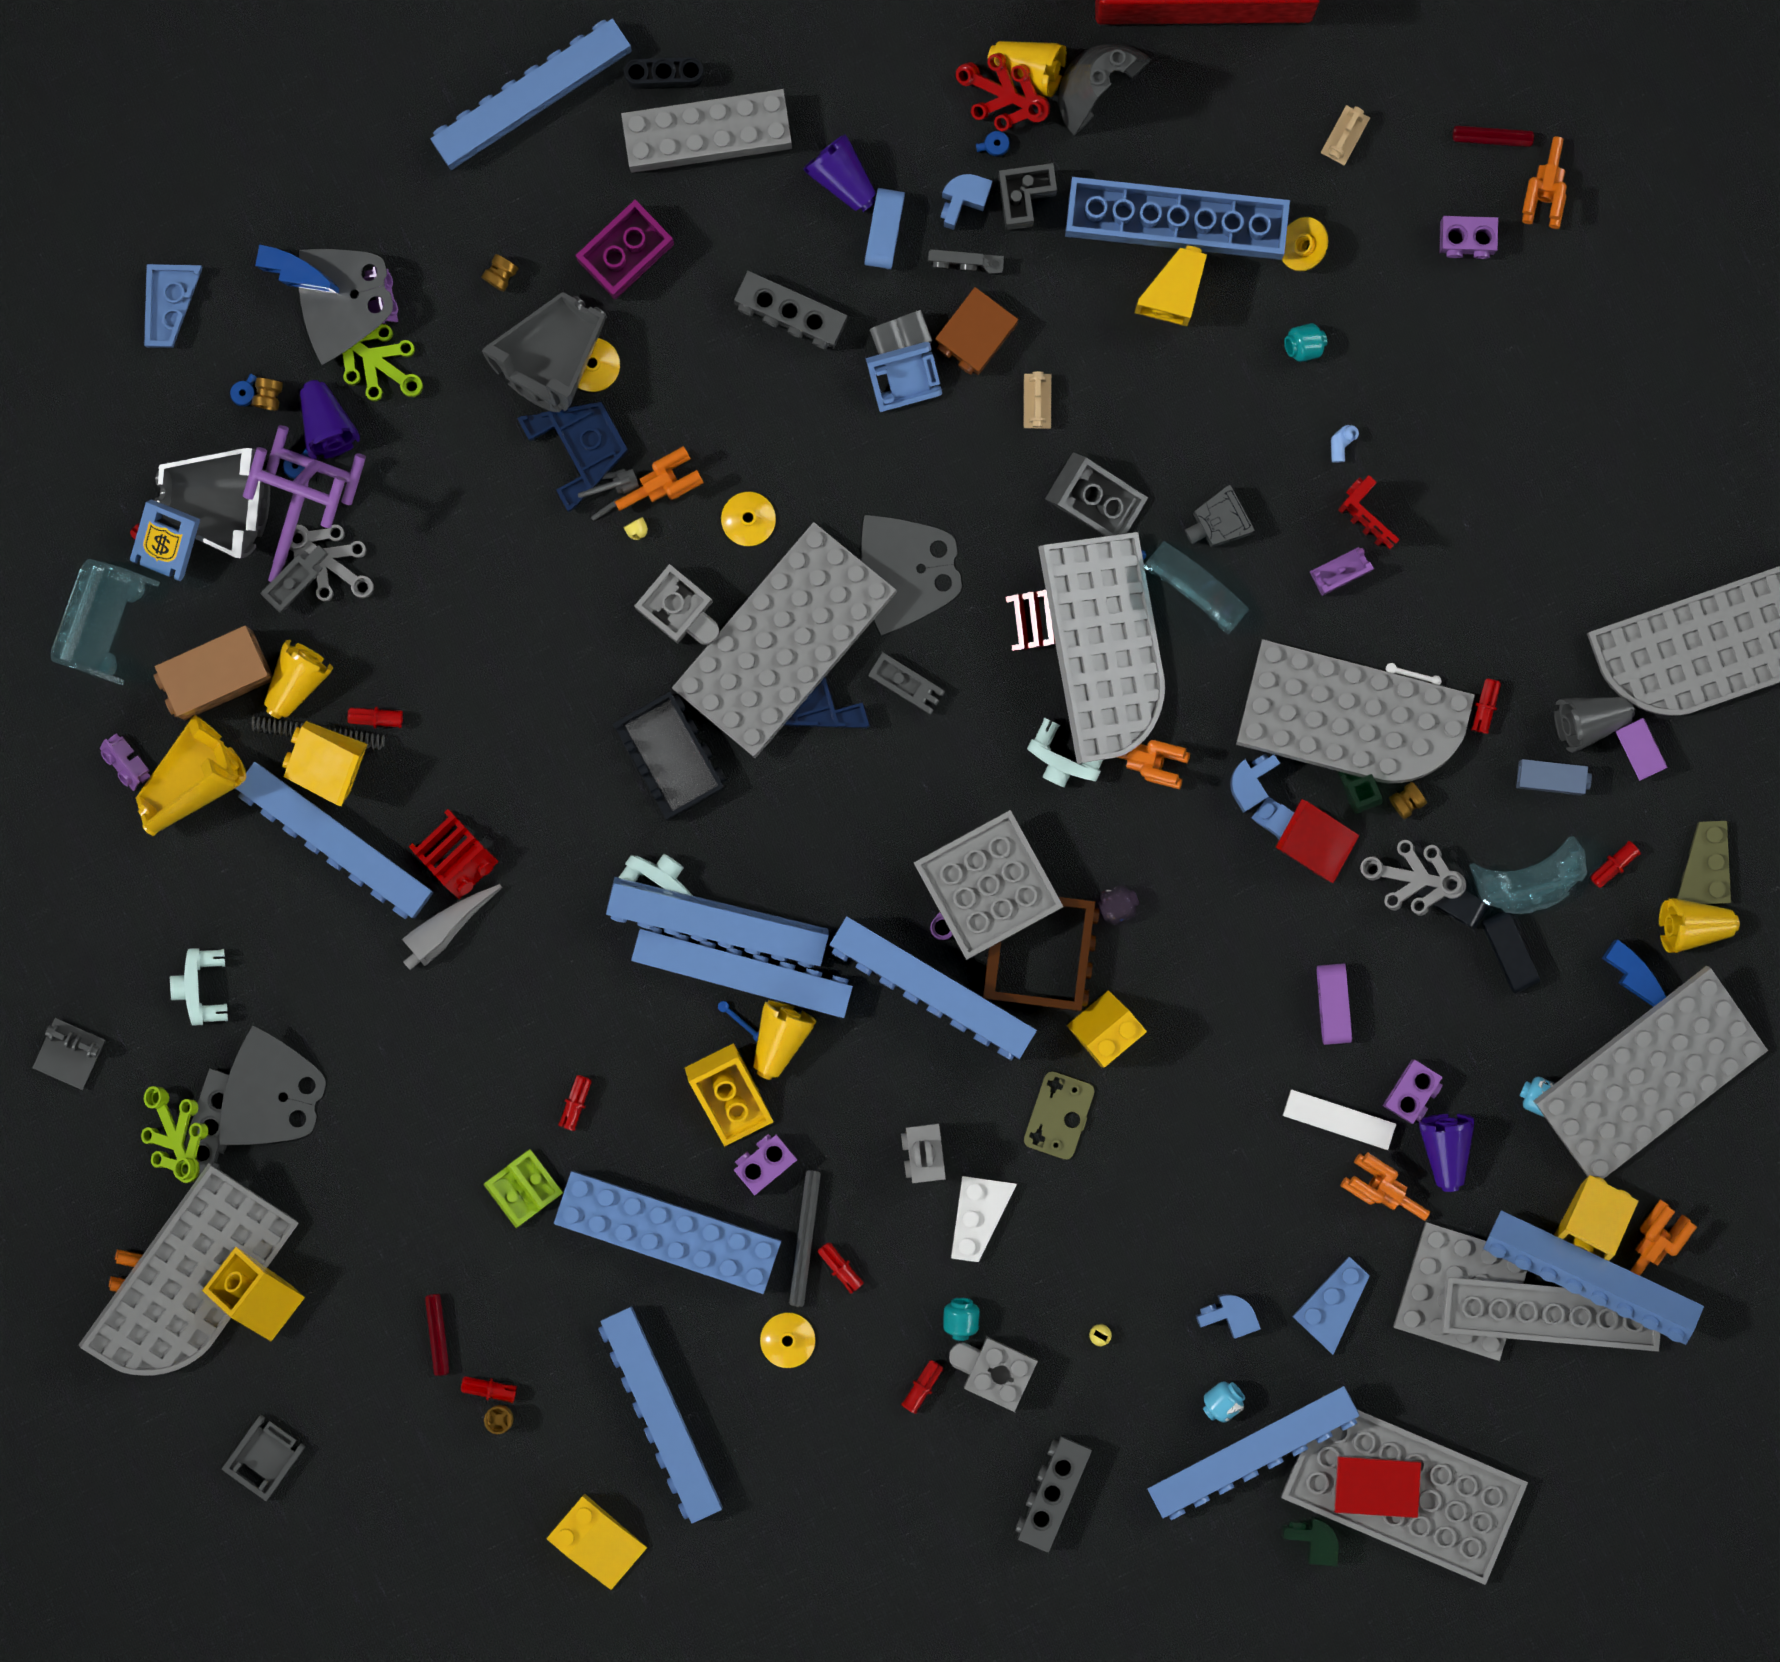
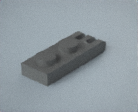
(905, 682)

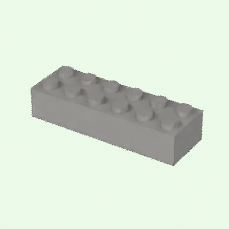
(706, 131)

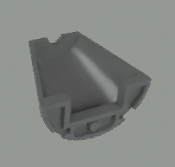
(1089, 77)
(548, 351)
(213, 492)

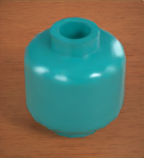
(1305, 342)
(961, 1318)

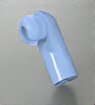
(1340, 440)

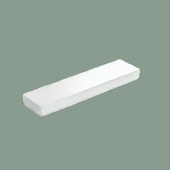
(1339, 1119)

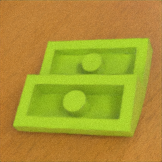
(523, 1188)

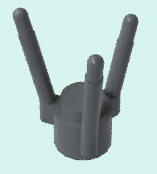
(623, 481)

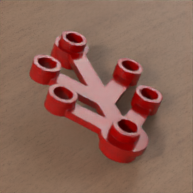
(1006, 92)

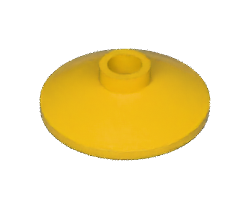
(1298, 236)
(605, 372)
(748, 533)
(787, 1325)

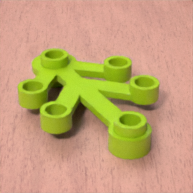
(374, 359)
(186, 1166)

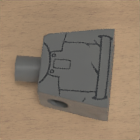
(1220, 520)

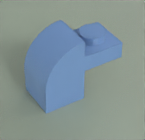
(967, 191)
(1244, 782)
(1273, 817)
(1237, 1312)

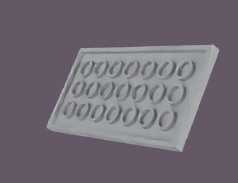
(784, 640)
(1651, 1075)
(1461, 1500)

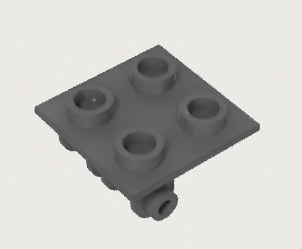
(68, 1053)

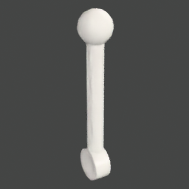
(1393, 669)

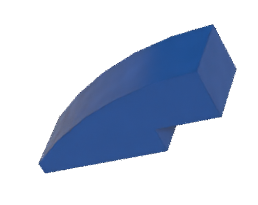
(293, 270)
(1636, 975)

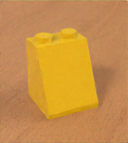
(1175, 288)
(324, 762)
(1106, 1029)
(1597, 1217)
(253, 1294)

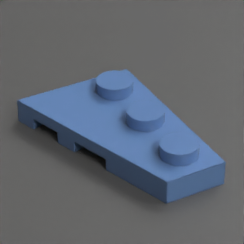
(167, 301)
(1332, 1304)

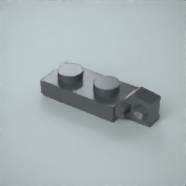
(967, 261)
(294, 579)

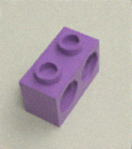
(1468, 228)
(1407, 1087)
(769, 1169)

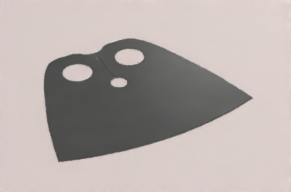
(335, 319)
(893, 552)
(251, 1101)

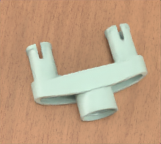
(1059, 767)
(662, 873)
(186, 986)

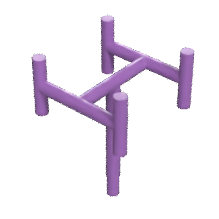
(300, 488)

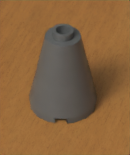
(1590, 719)

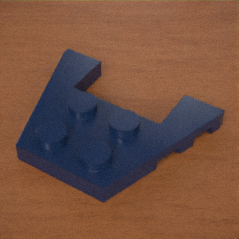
(589, 441)
(820, 712)

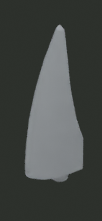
(437, 932)

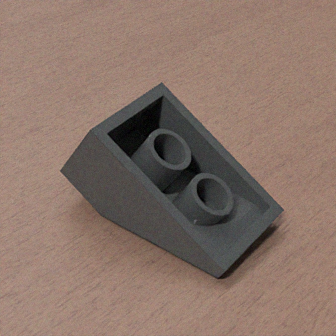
(1096, 497)

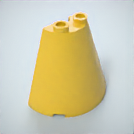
(189, 777)

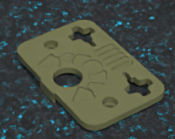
(1051, 1114)

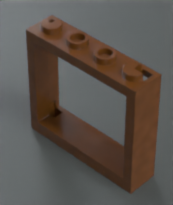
(1084, 967)

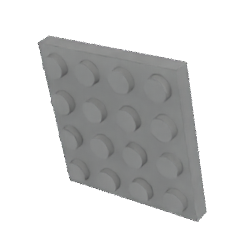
(988, 884)
(1443, 1255)

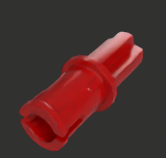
(1486, 706)
(375, 717)
(1615, 864)
(575, 1103)
(840, 1267)
(922, 1386)
(488, 1389)

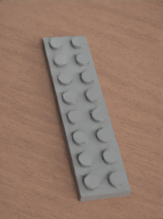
(1537, 1315)

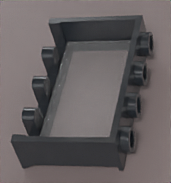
(670, 755)

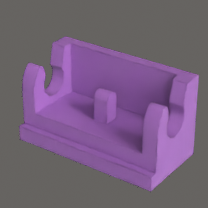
(1341, 571)
(1641, 749)

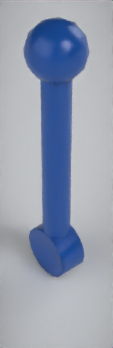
(724, 1007)

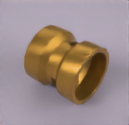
(499, 272)
(267, 393)
(1408, 800)
(498, 1423)

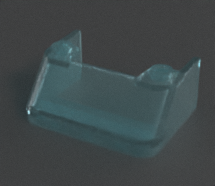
(94, 617)

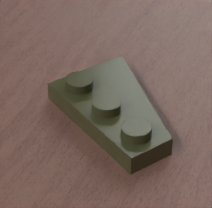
(1707, 869)

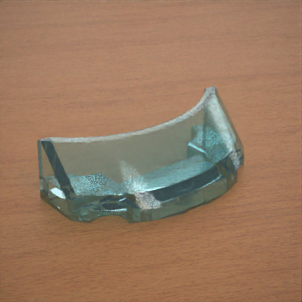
(1197, 586)
(1534, 886)

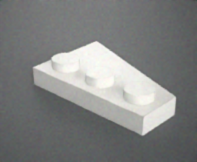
(978, 1215)

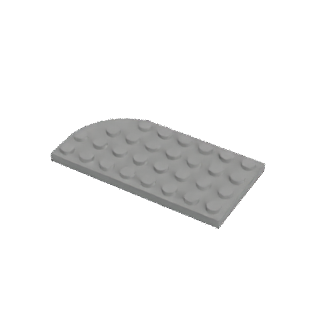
(1104, 642)
(1696, 648)
(1350, 716)
(160, 1312)

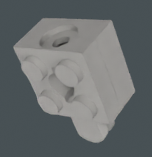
(678, 608)
(924, 1153)
(994, 1371)

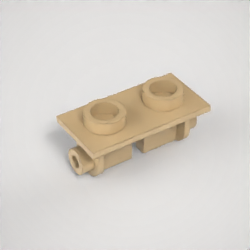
(1345, 134)
(1037, 400)

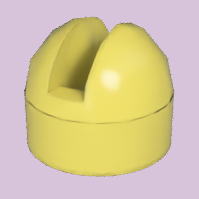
(636, 529)
(1103, 1329)

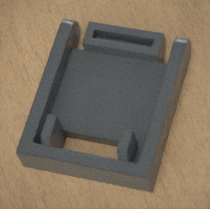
(266, 1453)

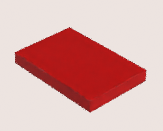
(1317, 841)
(1377, 1487)

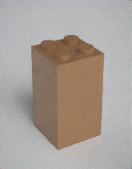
(213, 673)

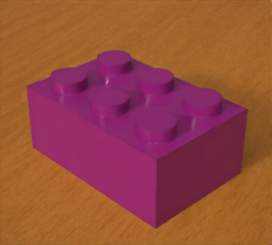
(625, 249)

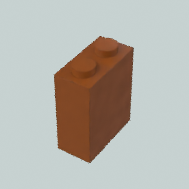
(975, 332)

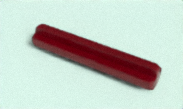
(1493, 136)
(437, 1334)

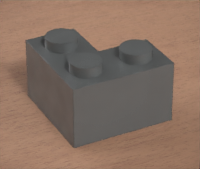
(1021, 186)

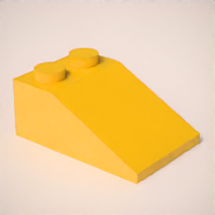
(728, 1094)
(596, 1542)

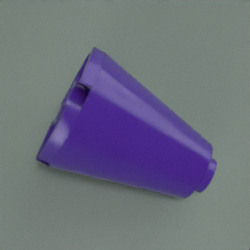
(842, 174)
(325, 422)
(1448, 1148)

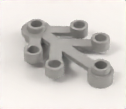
(329, 562)
(1418, 878)

